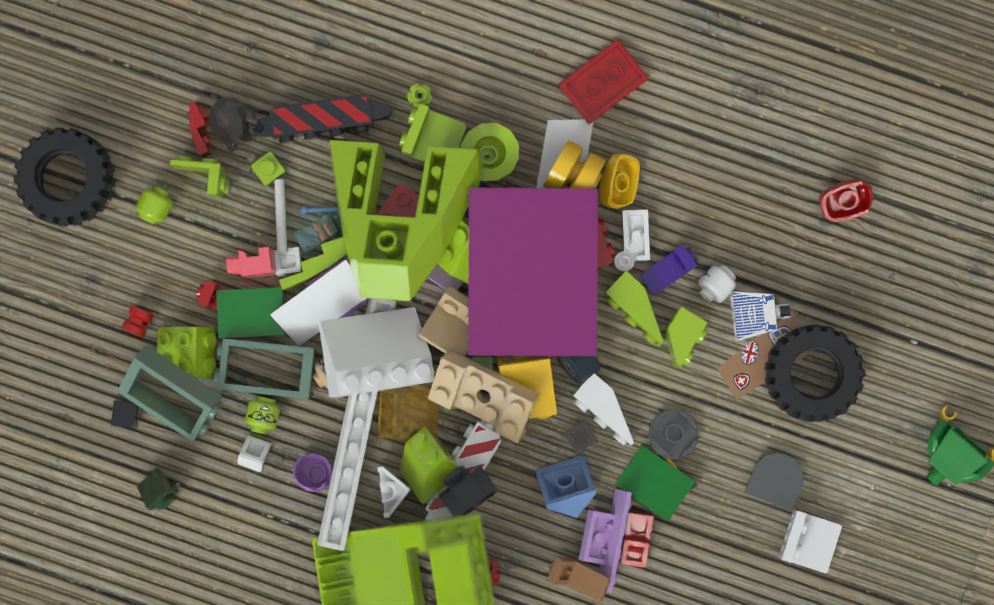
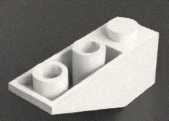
(602, 402)

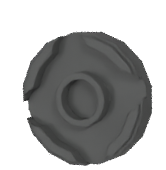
(673, 434)

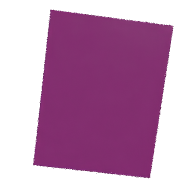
(532, 272)

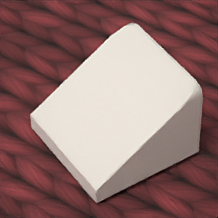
(254, 453)

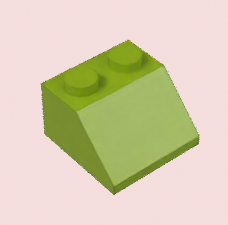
(456, 256)
(426, 464)

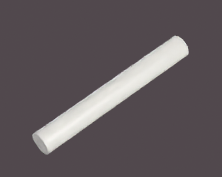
(280, 210)

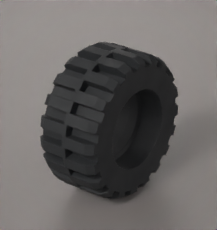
(36, 158)
(848, 366)

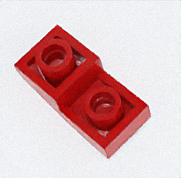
(198, 122)

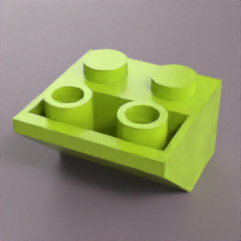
(682, 334)

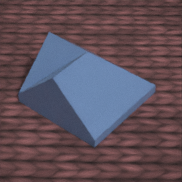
(566, 486)

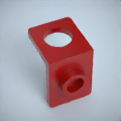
(495, 574)

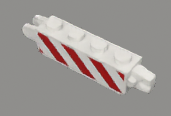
(478, 449)

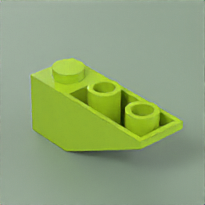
(634, 302)

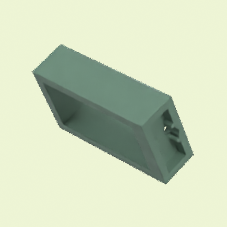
(307, 371)
(179, 381)

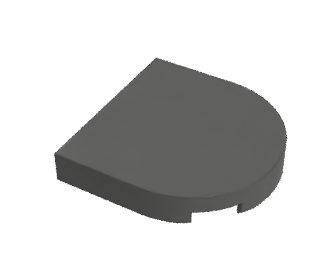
(776, 480)

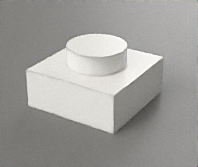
(288, 263)

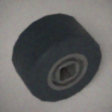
(579, 367)

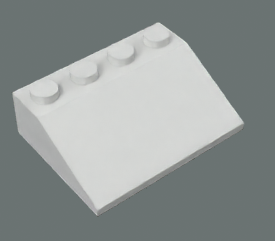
(374, 352)

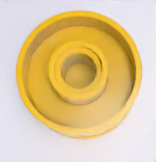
(574, 173)

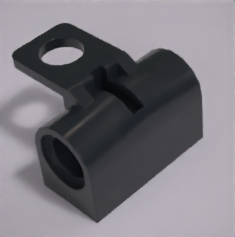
(467, 490)

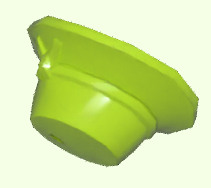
(498, 144)

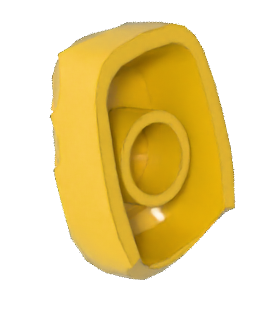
(619, 181)

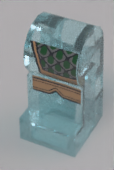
(318, 232)

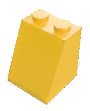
(534, 374)

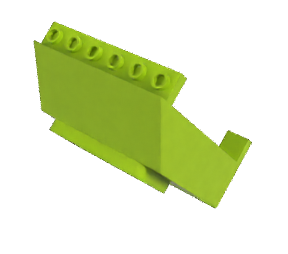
(384, 567)

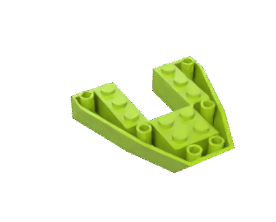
(398, 253)

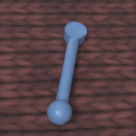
(304, 210)

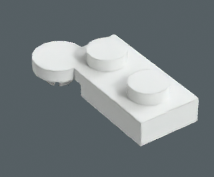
(634, 239)

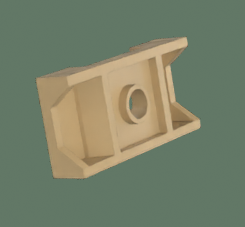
(459, 385)

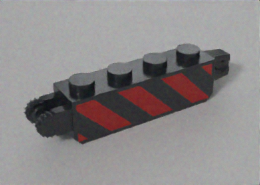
(321, 117)

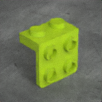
(430, 130)
(217, 182)
(189, 349)

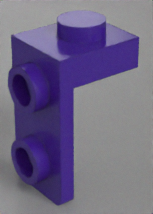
(669, 269)

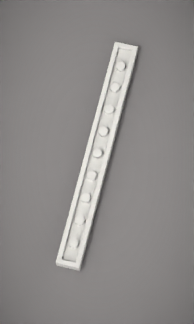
(349, 458)

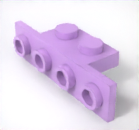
(605, 534)

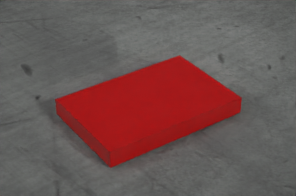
(603, 82)

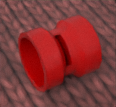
(137, 321)

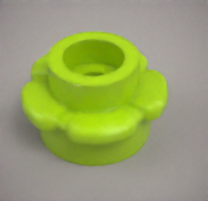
(415, 90)

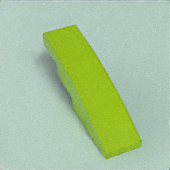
(333, 252)

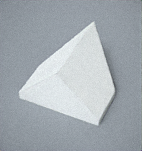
(392, 490)

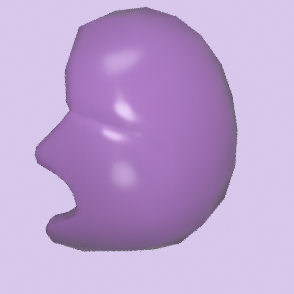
(313, 472)

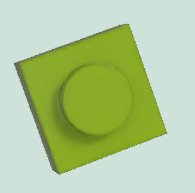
(268, 168)

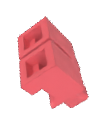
(253, 266)

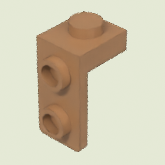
(578, 576)

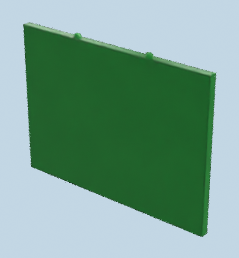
(248, 312)
(655, 483)

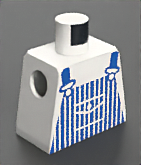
(755, 314)

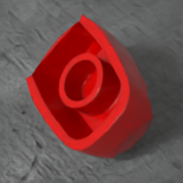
(846, 200)

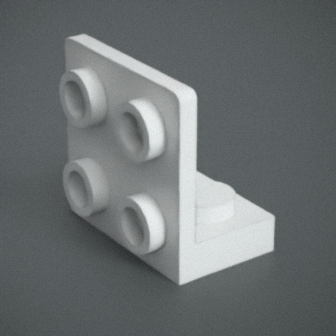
(810, 541)

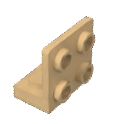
(448, 323)

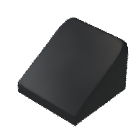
(124, 414)

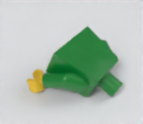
(956, 454)

